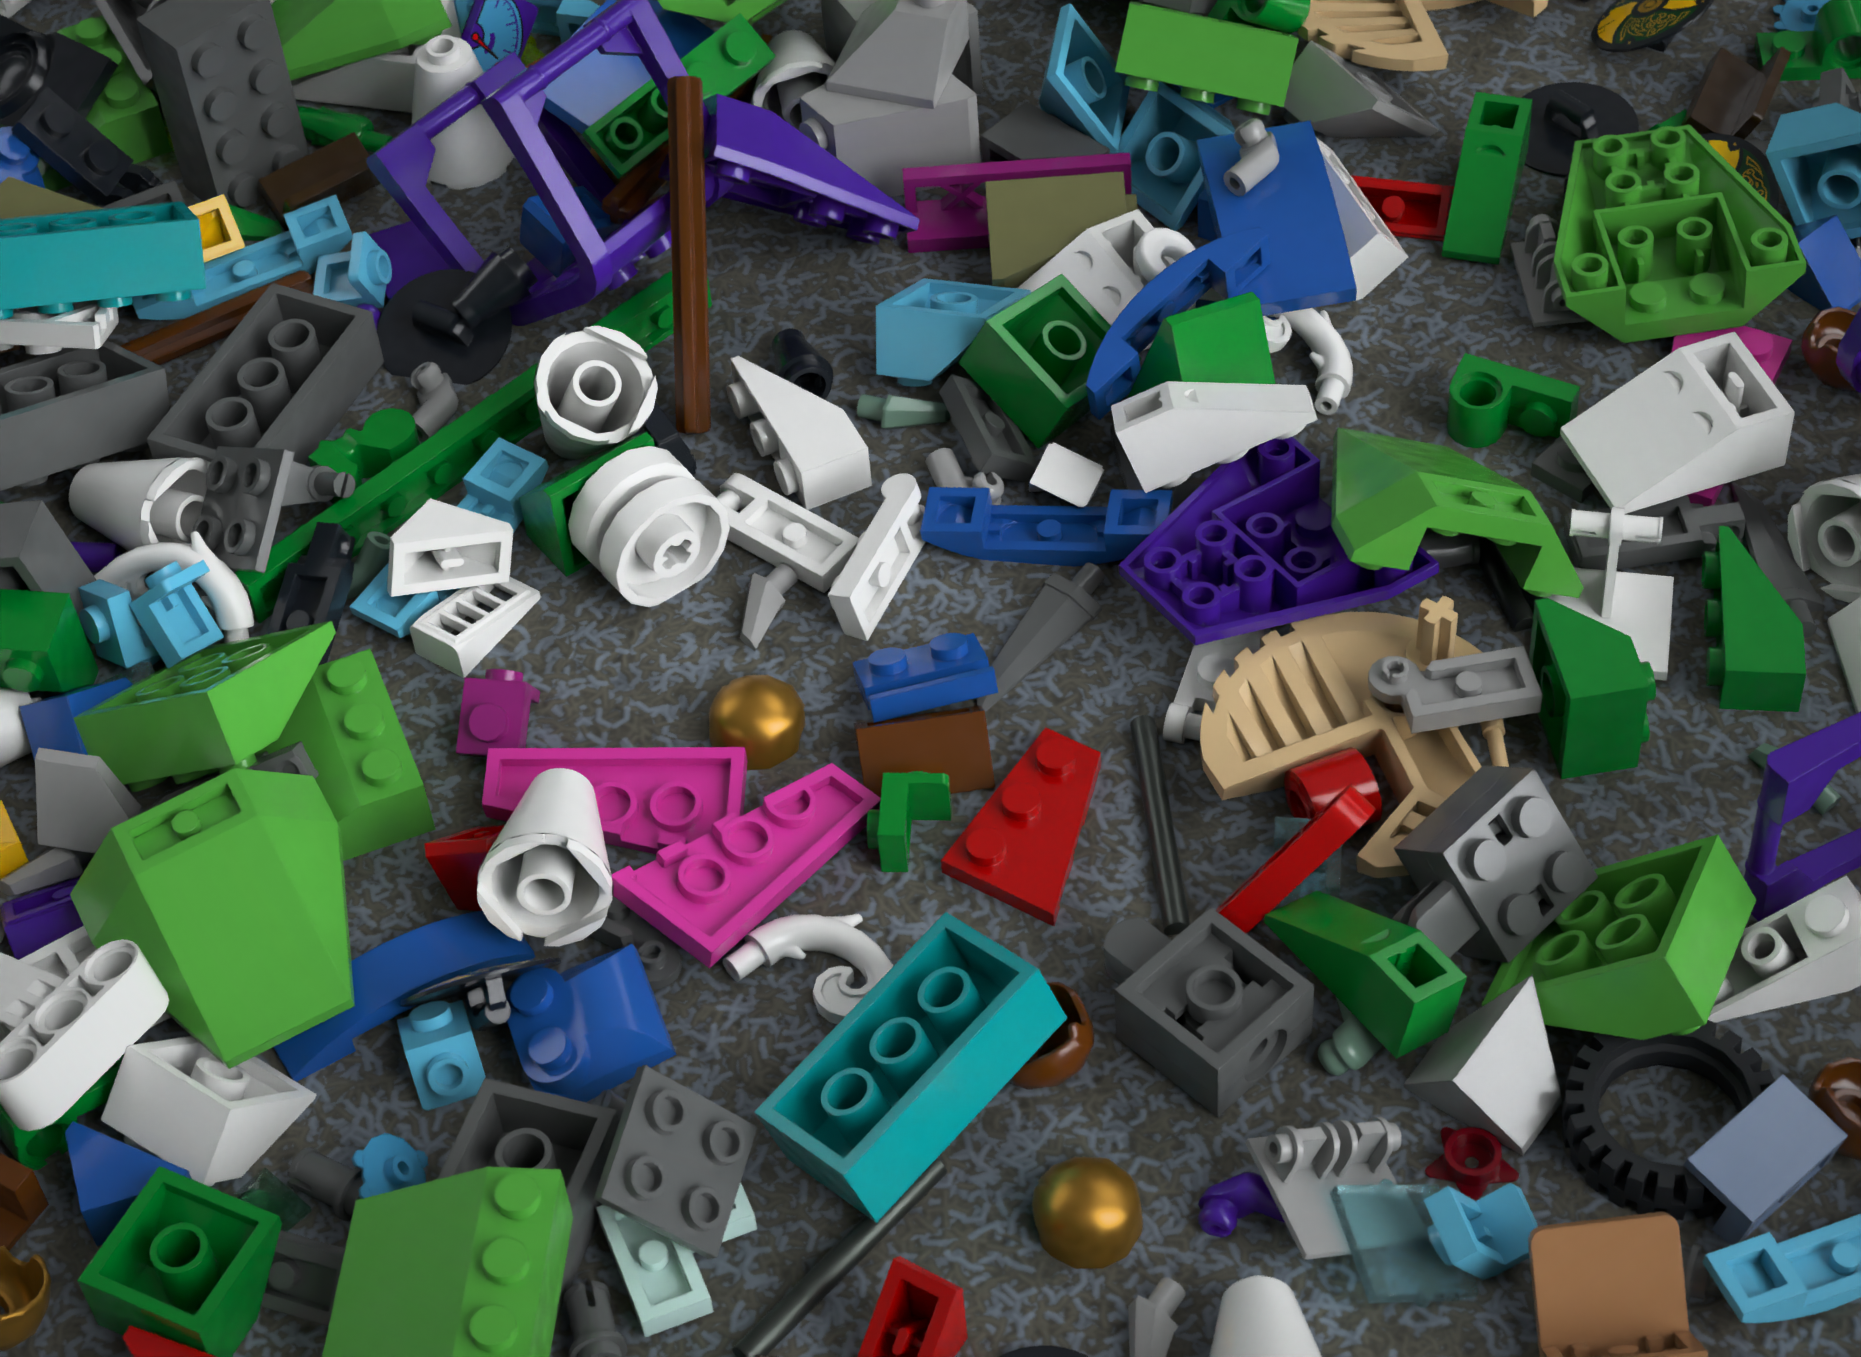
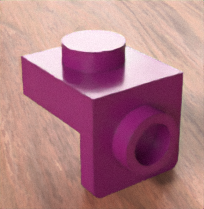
(494, 712)

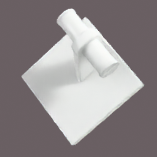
(1624, 600)

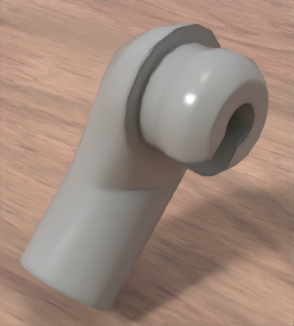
(1258, 157)
(436, 398)
(948, 473)

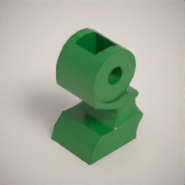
(367, 452)

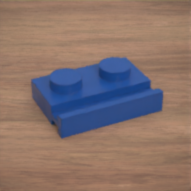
(924, 676)

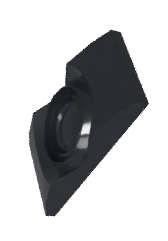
(50, 60)

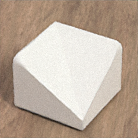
(1067, 475)

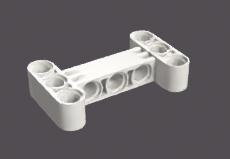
(70, 1030)

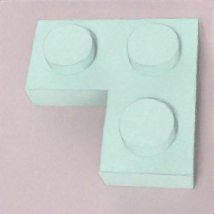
(660, 1272)

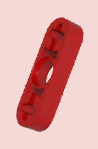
(1297, 859)

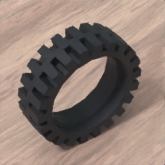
(1622, 1171)

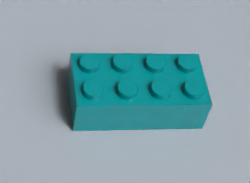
(100, 257)
(911, 1065)

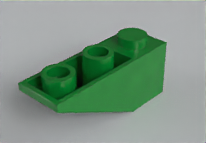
(1487, 177)
(1756, 633)
(1375, 967)

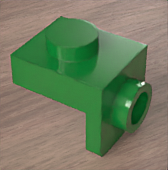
(904, 799)

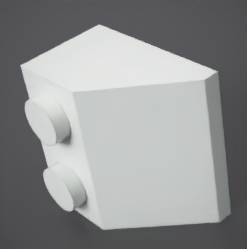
(197, 1112)

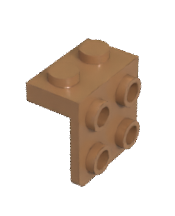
(1611, 1288)

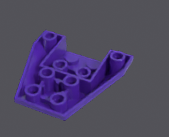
(793, 175)
(1257, 552)

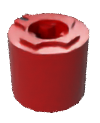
(1319, 781)

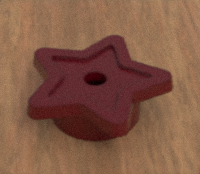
(1471, 1143)

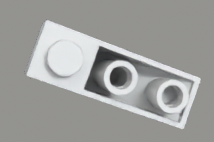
(1197, 424)
(809, 438)
(1796, 954)

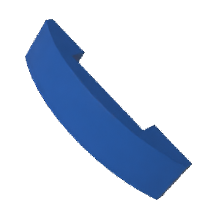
(1222, 265)
(1047, 535)
(395, 973)

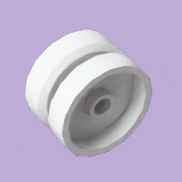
(648, 525)

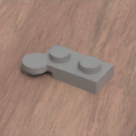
(1458, 688)

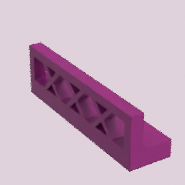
(961, 215)

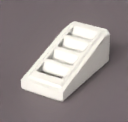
(462, 652)

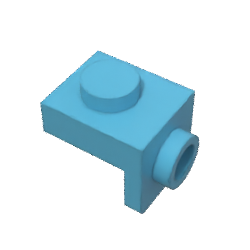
(354, 275)
(176, 614)
(113, 625)
(441, 1053)
(1481, 1234)

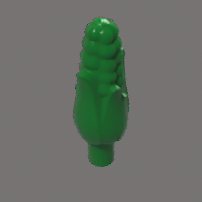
(329, 125)

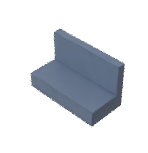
(1764, 1157)

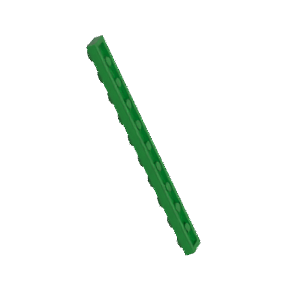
(450, 453)

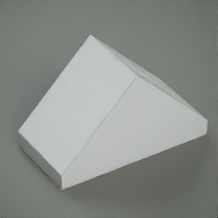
(448, 550)

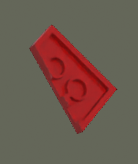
(1029, 828)

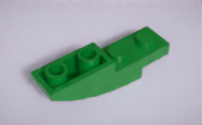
(640, 122)

